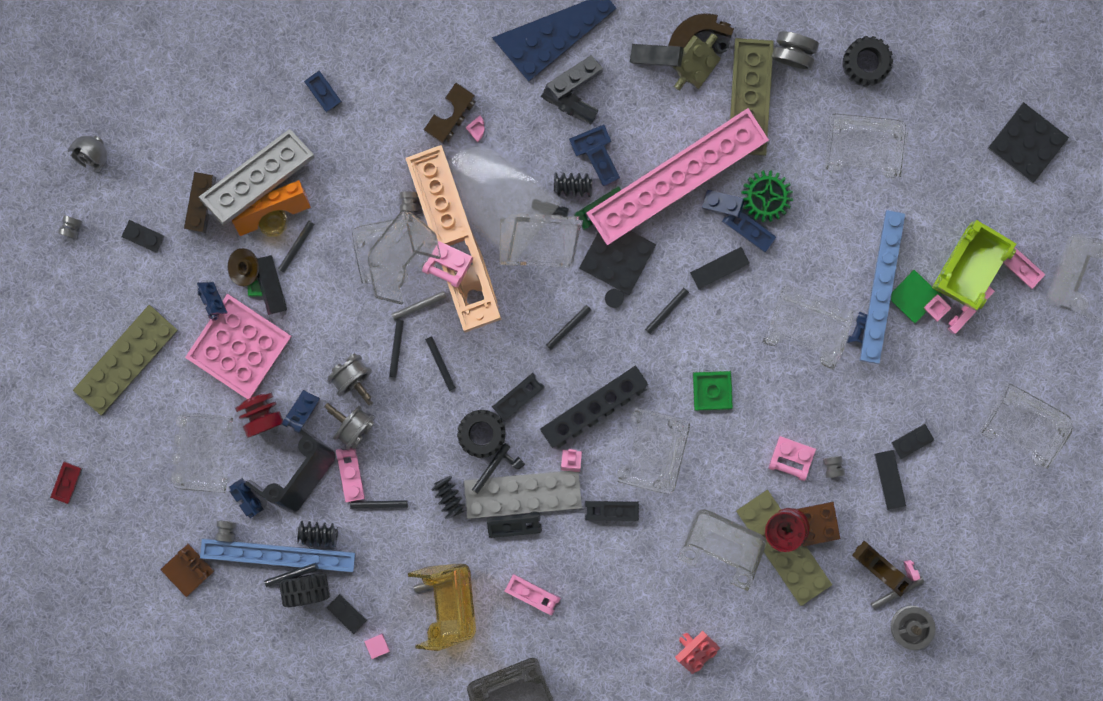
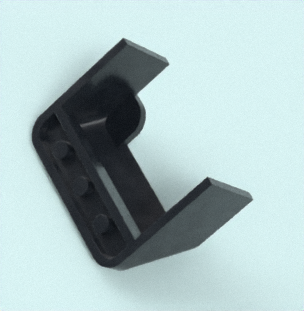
(317, 462)

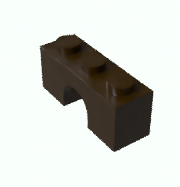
(441, 128)
(197, 212)

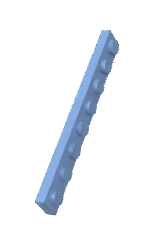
(882, 287)
(277, 555)

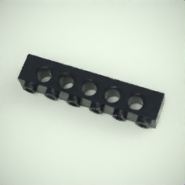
(632, 375)

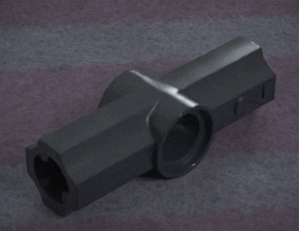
(573, 106)

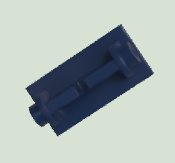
(211, 298)
(251, 504)

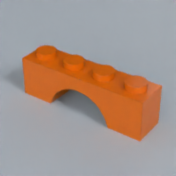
(287, 198)

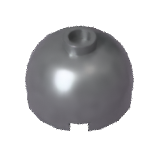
(89, 151)

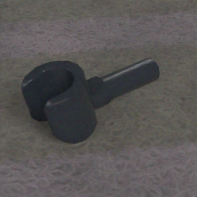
(517, 463)

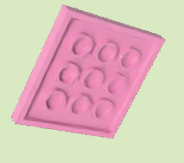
(238, 347)

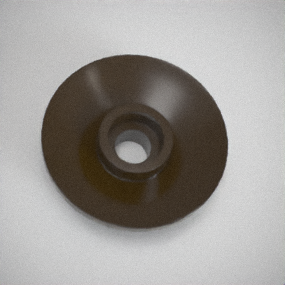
(243, 267)

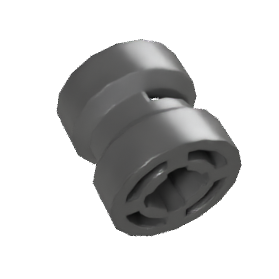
(409, 201)
(70, 222)
(834, 466)
(225, 531)

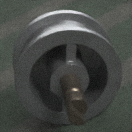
(350, 376)
(352, 426)
(913, 627)

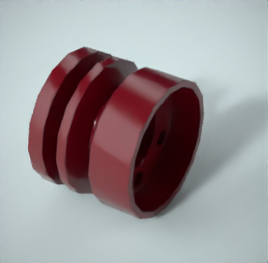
(259, 414)
(777, 533)

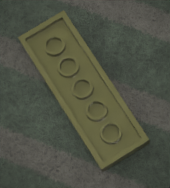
(752, 82)
(125, 360)
(797, 567)

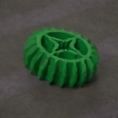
(769, 179)

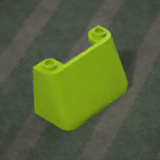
(974, 265)

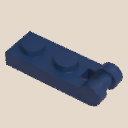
(751, 231)
(301, 411)

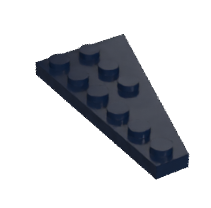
(544, 40)

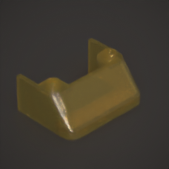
(452, 605)

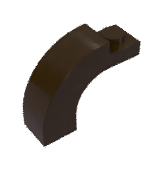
(697, 24)
(882, 568)

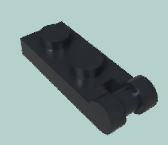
(517, 397)
(613, 510)
(514, 525)

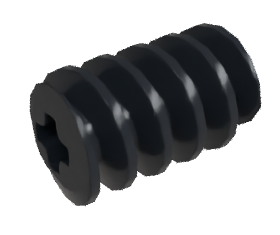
(573, 184)
(448, 497)
(317, 533)

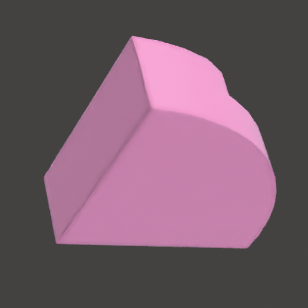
(476, 128)
(911, 574)

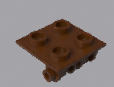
(822, 523)
(187, 570)

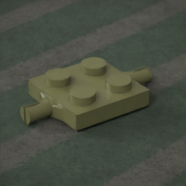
(697, 62)

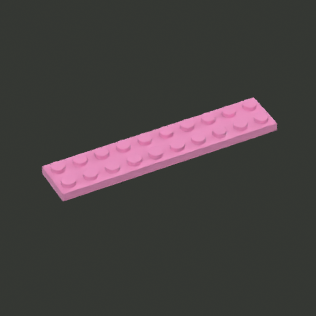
(677, 176)

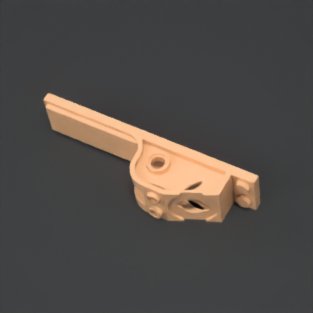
(449, 222)

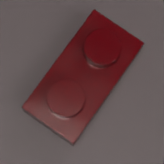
(66, 482)

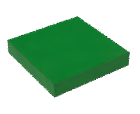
(913, 296)
(712, 390)

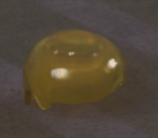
(273, 223)

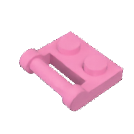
(451, 259)
(795, 452)

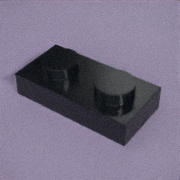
(143, 236)
(912, 441)
(346, 614)

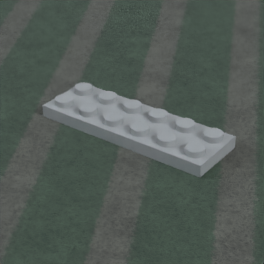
(256, 177)
(523, 494)

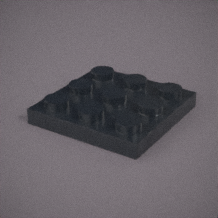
(1028, 142)
(618, 262)

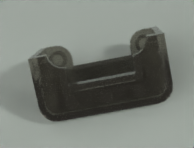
(514, 683)

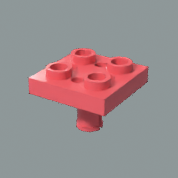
(696, 651)

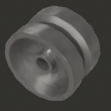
(795, 50)

